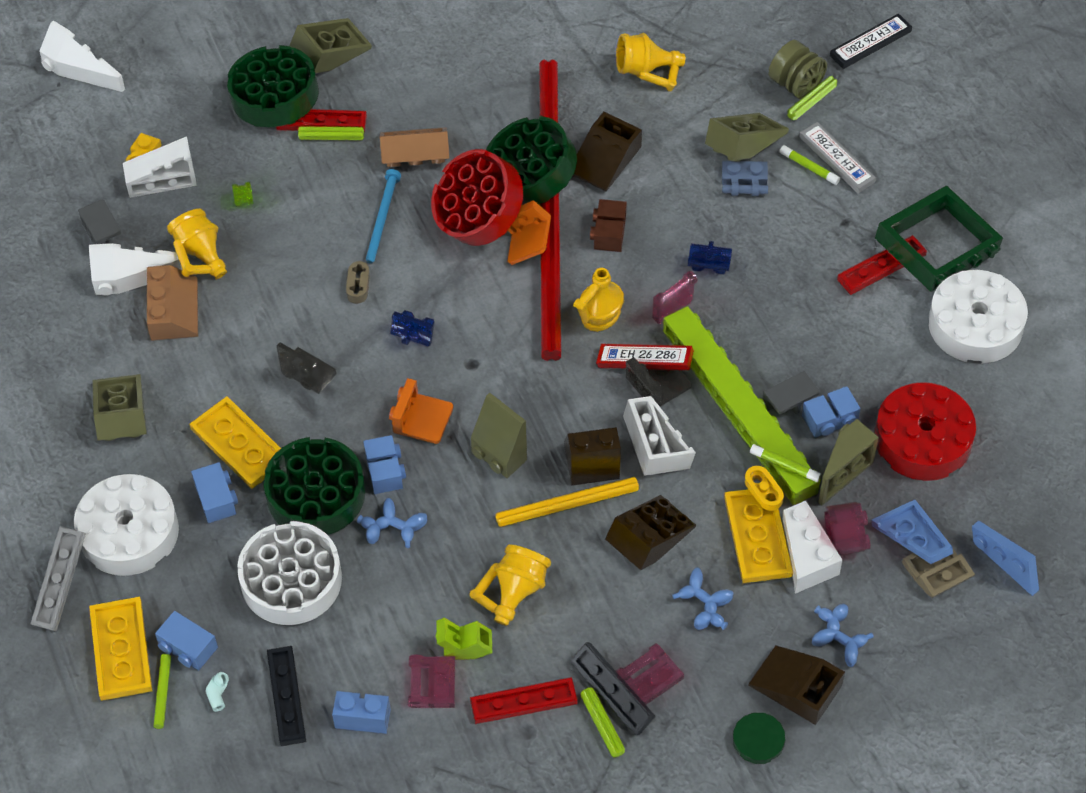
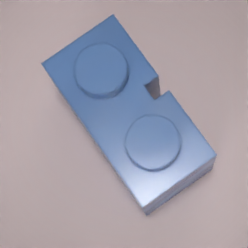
(827, 417)
(383, 464)
(214, 492)
(186, 640)
(361, 714)

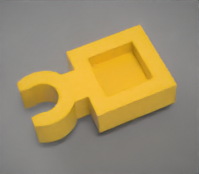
(142, 145)

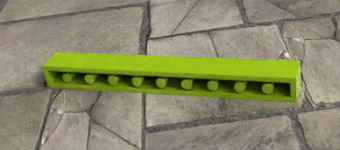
(739, 402)

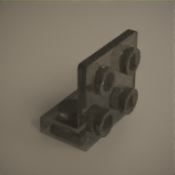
(304, 368)
(660, 384)

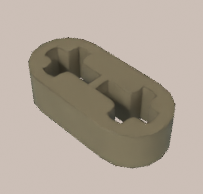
(362, 282)

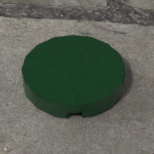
(758, 738)

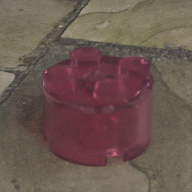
(846, 527)

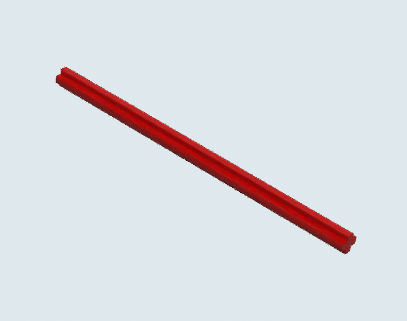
(551, 256)

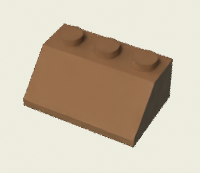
(414, 146)
(171, 303)

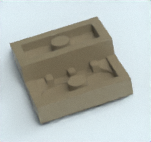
(940, 575)

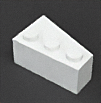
(160, 170)
(654, 439)
(809, 548)

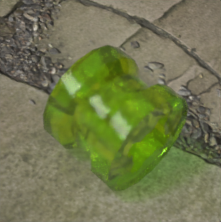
(242, 194)

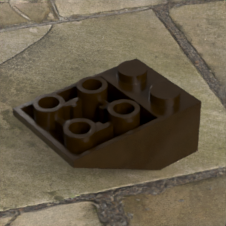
(607, 151)
(648, 531)
(798, 682)

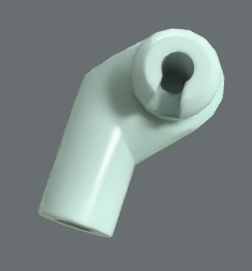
(215, 689)

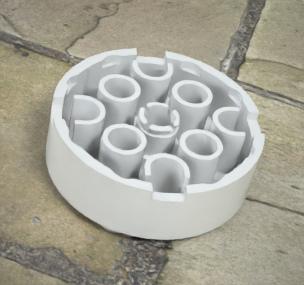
(977, 316)
(126, 524)
(289, 573)

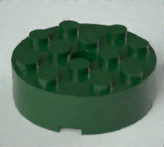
(272, 86)
(539, 154)
(315, 484)

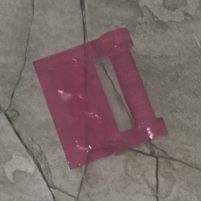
(674, 298)
(655, 679)
(441, 682)

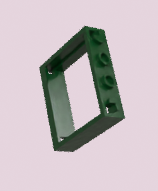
(922, 270)

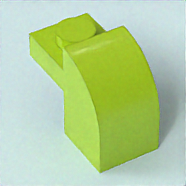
(464, 642)

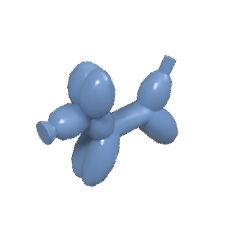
(408, 527)
(711, 602)
(832, 632)

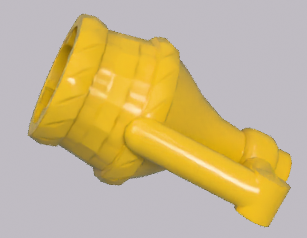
(641, 56)
(197, 237)
(600, 302)
(519, 575)

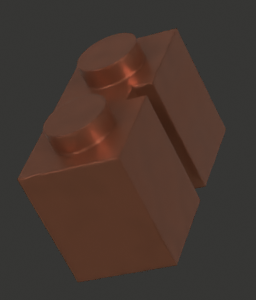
(610, 225)

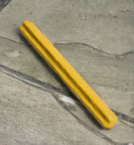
(567, 501)

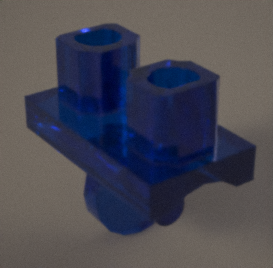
(709, 257)
(411, 328)

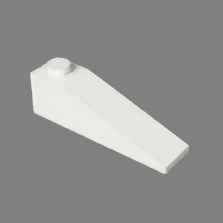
(71, 60)
(121, 270)

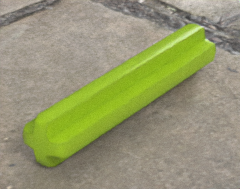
(812, 98)
(330, 133)
(602, 722)

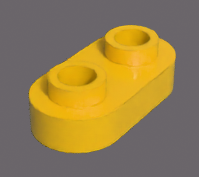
(765, 489)

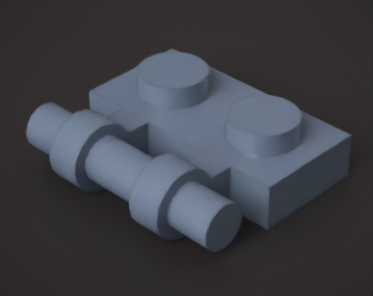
(750, 174)

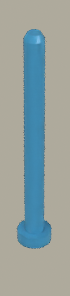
(392, 177)

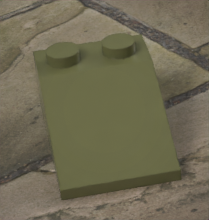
(330, 43)
(743, 135)
(118, 407)
(499, 437)
(849, 458)

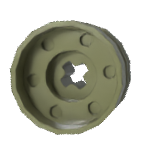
(797, 68)

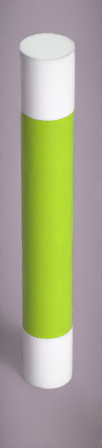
(812, 166)
(785, 463)

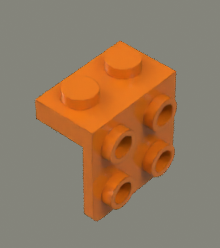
(528, 233)
(419, 415)

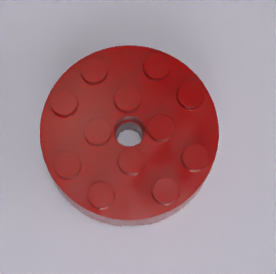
(477, 197)
(925, 431)

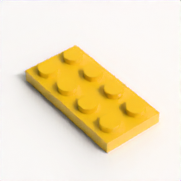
(236, 440)
(757, 538)
(120, 648)

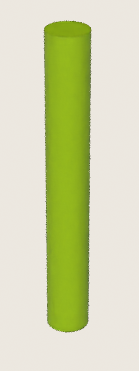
(162, 690)

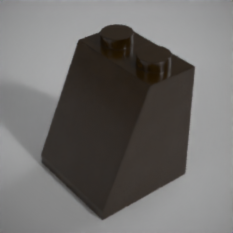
(593, 456)

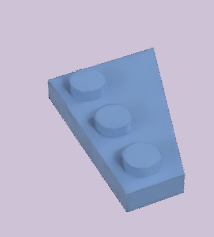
(914, 531)
(1008, 555)

